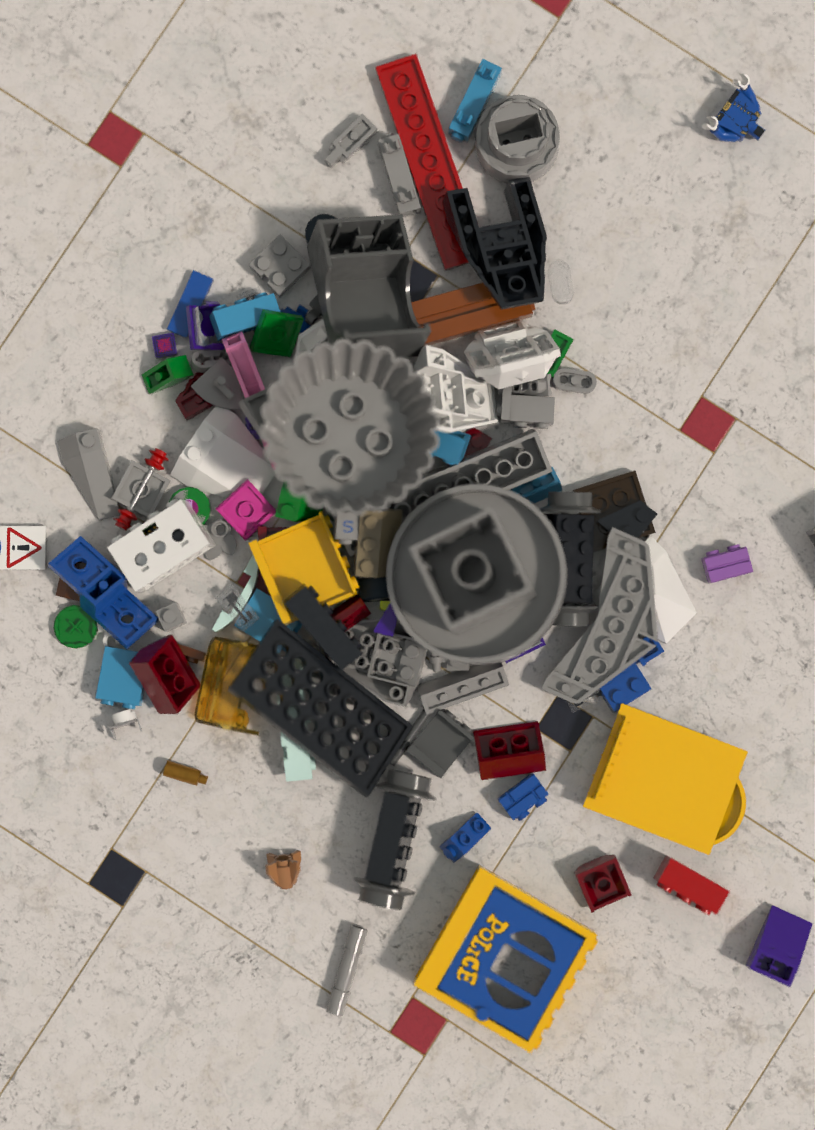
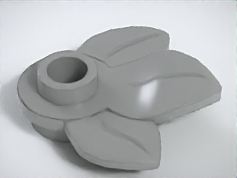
(223, 541)

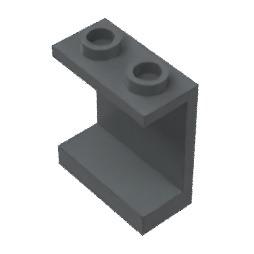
(441, 742)

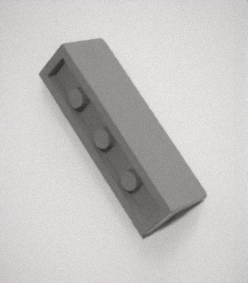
(461, 686)

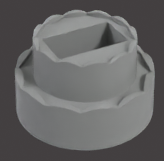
(511, 121)

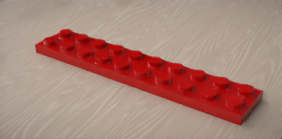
(424, 148)

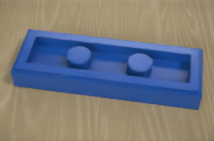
(194, 294)

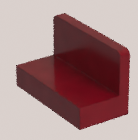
(351, 611)

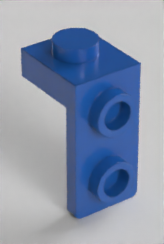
(465, 838)

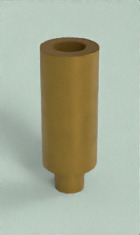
(184, 773)

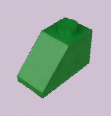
(167, 374)

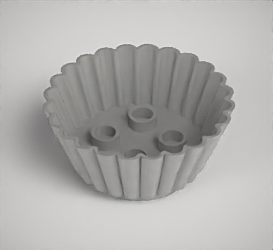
(350, 427)

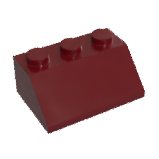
(165, 675)
(509, 750)

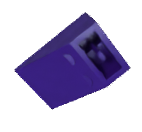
(780, 946)

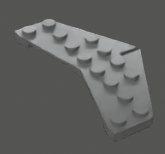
(612, 638)

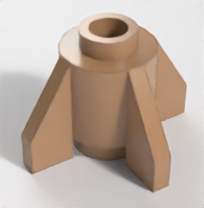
(283, 869)

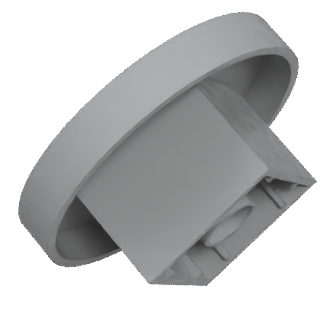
(476, 574)

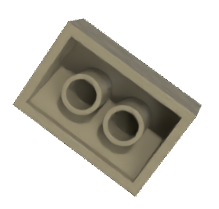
(374, 541)

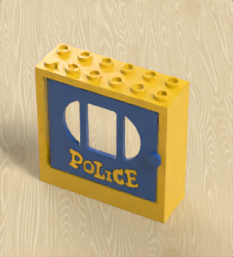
(492, 929)

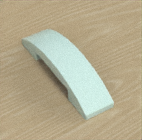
(251, 569)

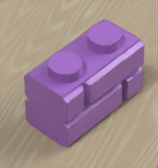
(727, 564)

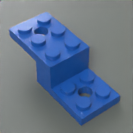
(103, 592)

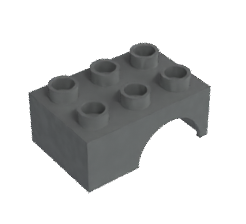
(365, 282)

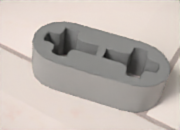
(209, 358)

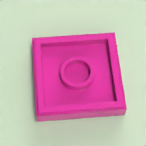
(246, 509)

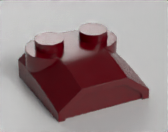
(602, 882)

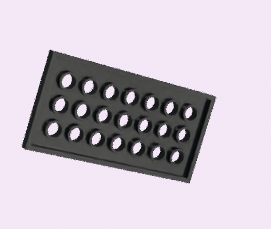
(296, 729)

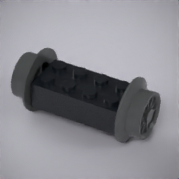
(577, 539)
(393, 839)

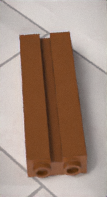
(464, 313)

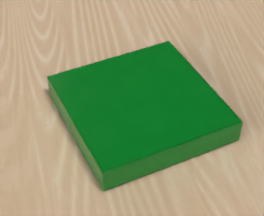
(276, 333)

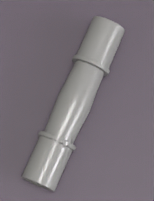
(346, 970)

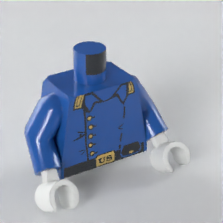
(738, 115)

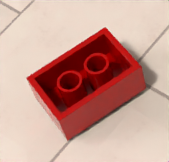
(690, 886)

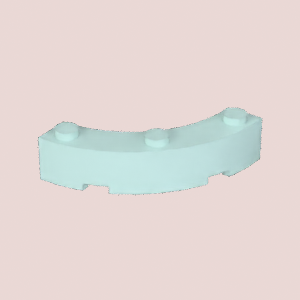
(297, 762)

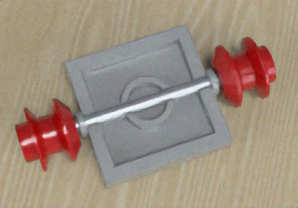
(140, 489)

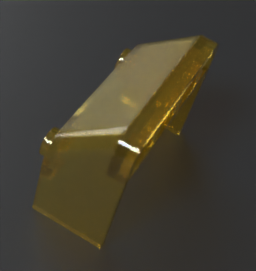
(214, 702)

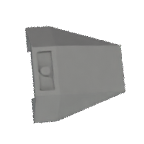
(387, 664)

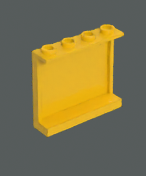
(302, 556)

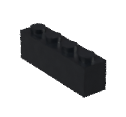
(323, 627)

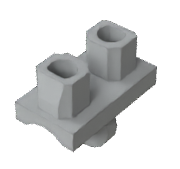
(537, 387)

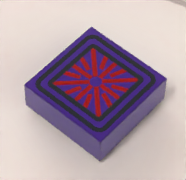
(164, 345)

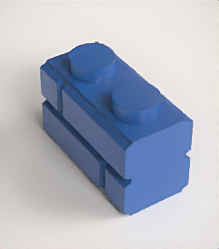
(523, 797)

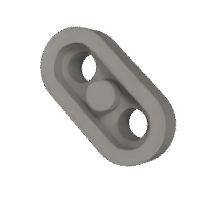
(574, 380)

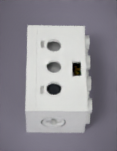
(160, 545)

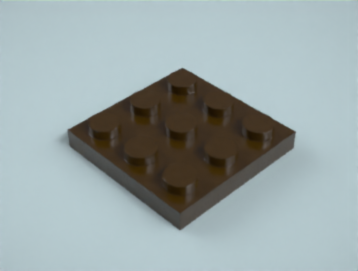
(610, 497)

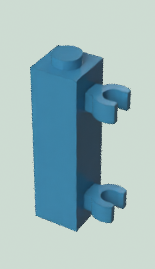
(474, 101)

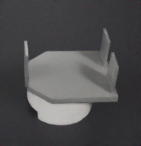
(123, 719)

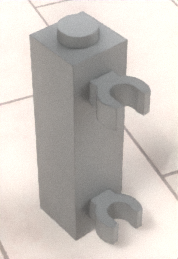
(399, 175)

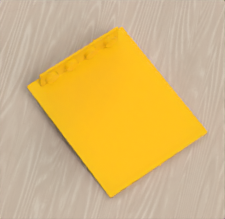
(665, 779)

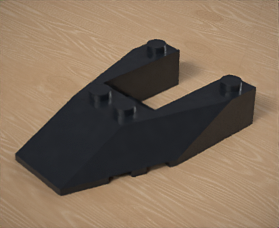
(507, 254)

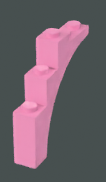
(244, 367)

